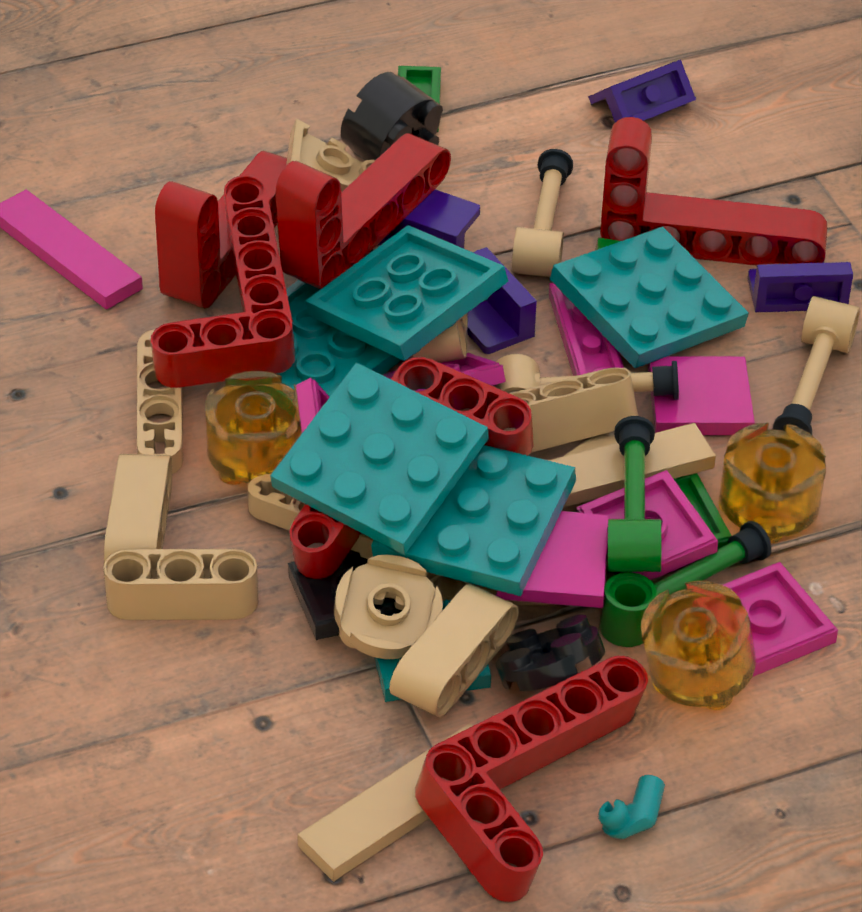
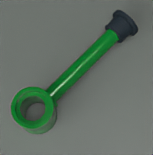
(634, 541)
(631, 593)

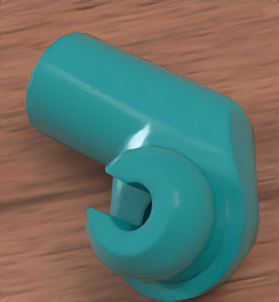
(637, 816)

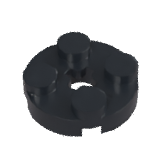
(550, 656)

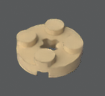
(385, 577)

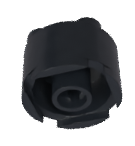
(387, 112)

